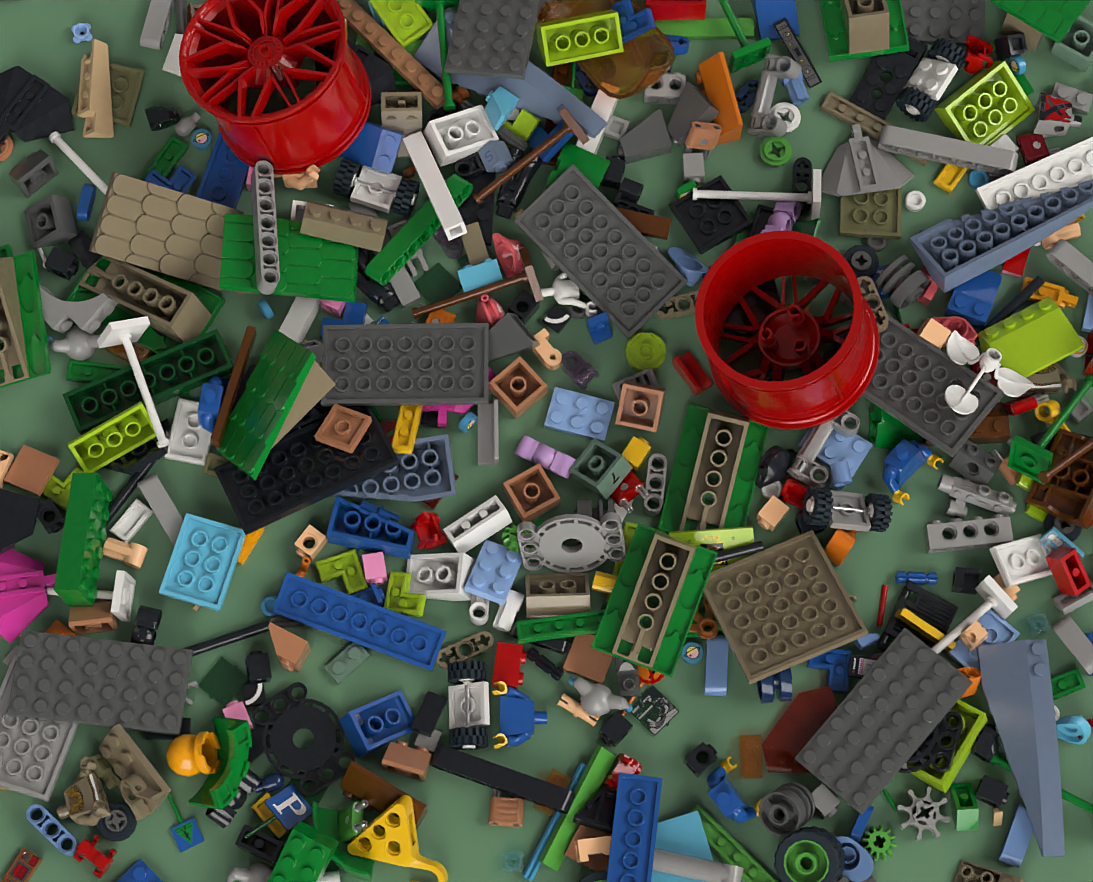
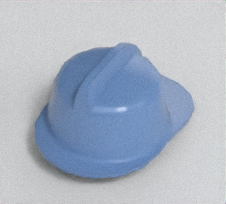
(687, 265)
(858, 861)

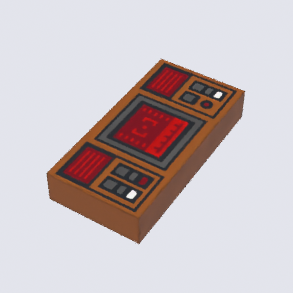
(22, 867)

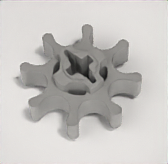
(919, 805)

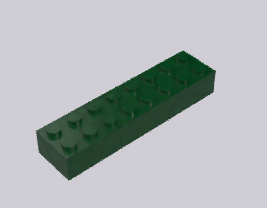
(165, 375)

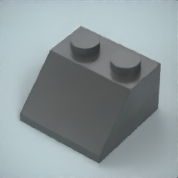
(33, 172)
(50, 222)

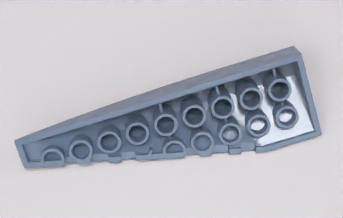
(536, 92)
(979, 242)
(418, 477)
(1022, 706)

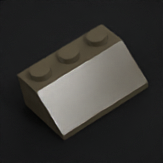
(557, 594)

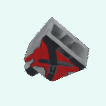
(1054, 116)

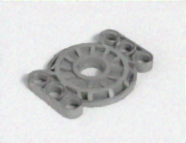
(561, 558)

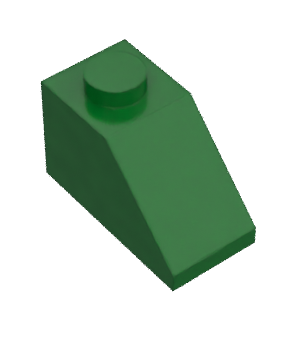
(964, 807)

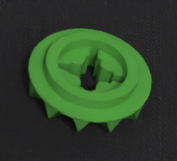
(778, 143)
(510, 539)

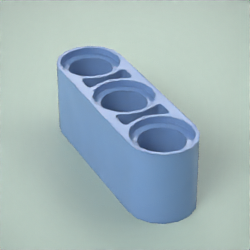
(716, 666)
(43, 825)
(1017, 837)

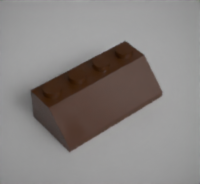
(992, 429)
(380, 794)

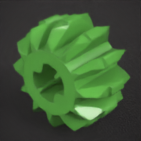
(884, 848)

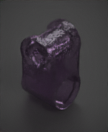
(441, 239)
(581, 372)

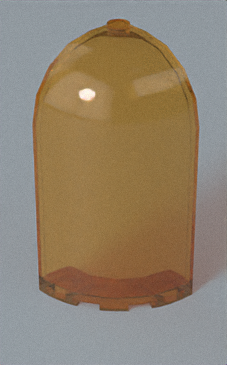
(622, 73)

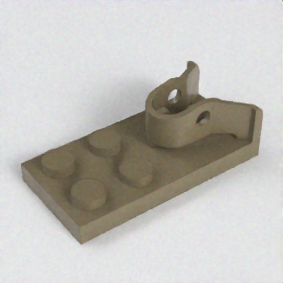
(136, 772)

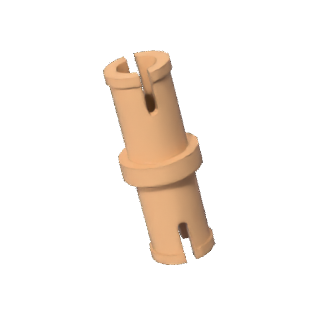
(576, 709)

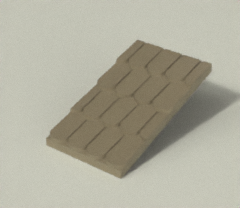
(161, 230)

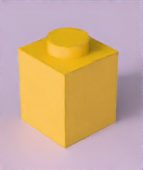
(637, 452)

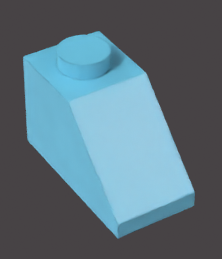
(500, 106)

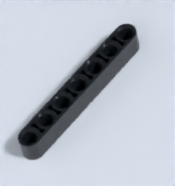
(502, 779)

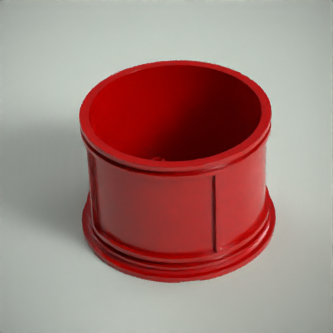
(263, 48)
(788, 335)

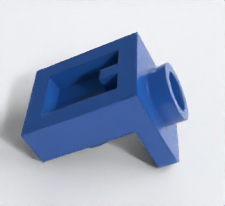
(599, 328)
(373, 595)

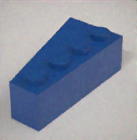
(367, 531)

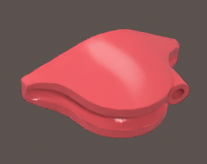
(508, 254)
(488, 311)
(960, 325)

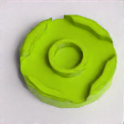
(645, 351)

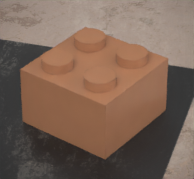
(518, 387)
(640, 406)
(531, 493)

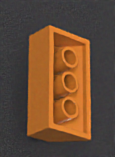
(718, 88)

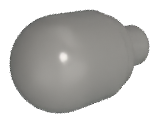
(186, 124)

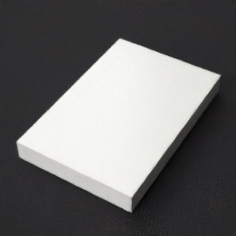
(187, 438)
(1021, 560)

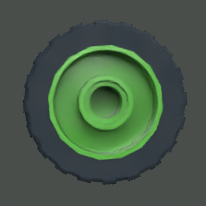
(809, 856)

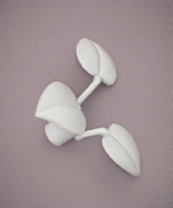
(963, 351)

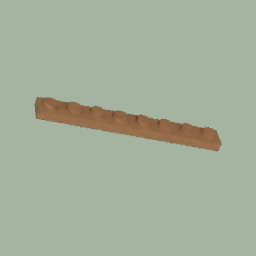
(393, 52)

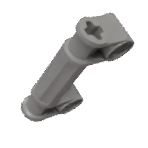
(763, 122)
(813, 446)

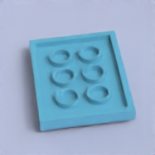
(203, 562)

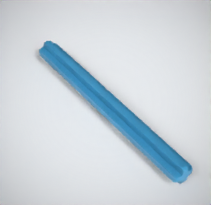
(533, 865)

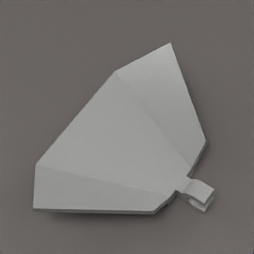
(862, 168)

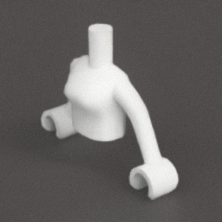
(567, 293)

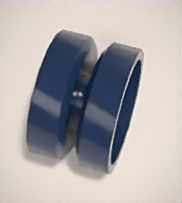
(779, 682)

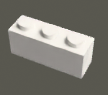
(478, 525)

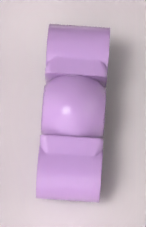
(784, 216)
(545, 455)

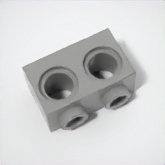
(664, 93)

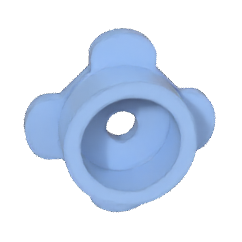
(81, 27)

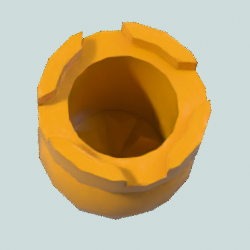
(194, 754)

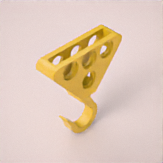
(398, 829)

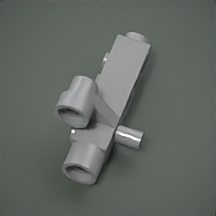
(976, 494)

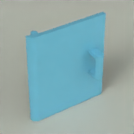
(683, 836)

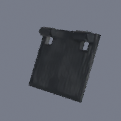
(926, 606)

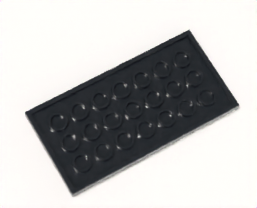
(303, 473)

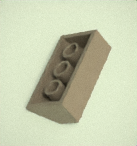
(343, 226)

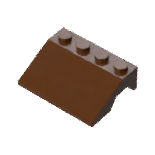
(1070, 490)

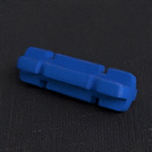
(916, 577)

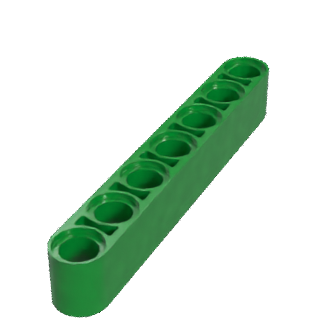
(413, 235)

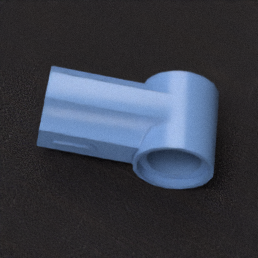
(796, 90)
(840, 475)

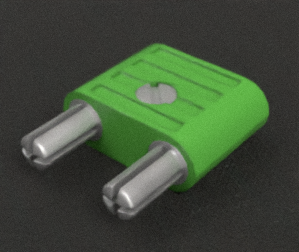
(351, 821)

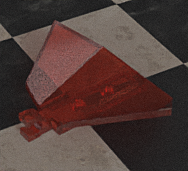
(796, 729)

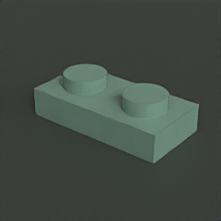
(347, 662)

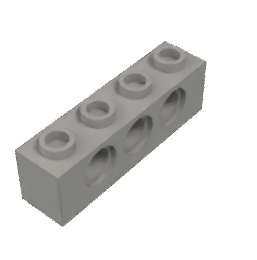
(937, 543)

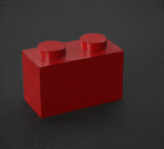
(1068, 571)
(508, 664)

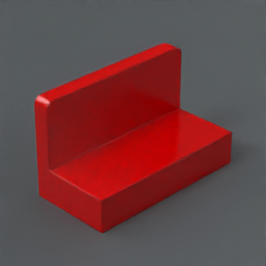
(691, 373)

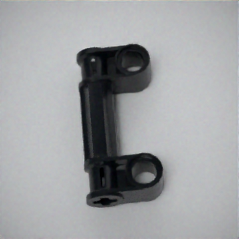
(473, 162)

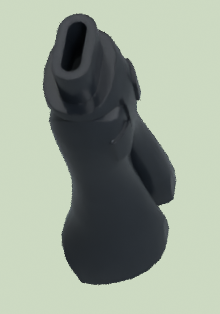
(512, 192)
(379, 294)

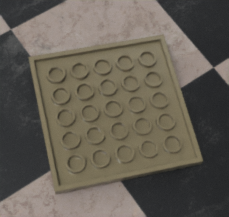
(782, 607)

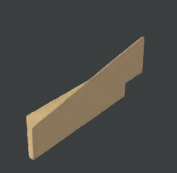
(95, 93)

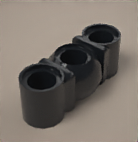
(147, 622)
(226, 815)

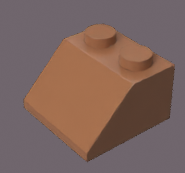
(93, 618)
(289, 648)
(406, 760)

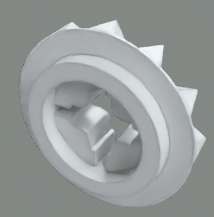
(783, 109)

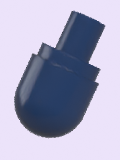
(270, 783)

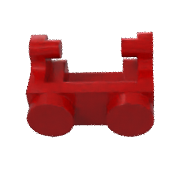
(976, 54)
(794, 493)
(428, 531)
(624, 765)
(93, 855)

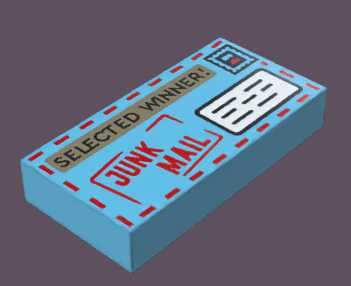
(1054, 539)

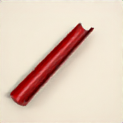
(882, 604)

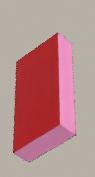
(1016, 265)

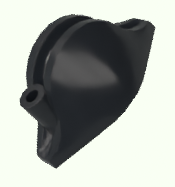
(774, 465)

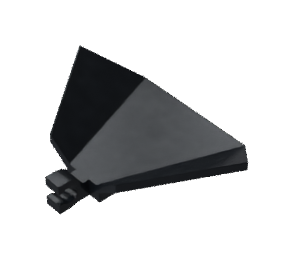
(378, 71)
(31, 107)
(17, 518)

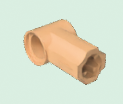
(1068, 232)
(131, 554)

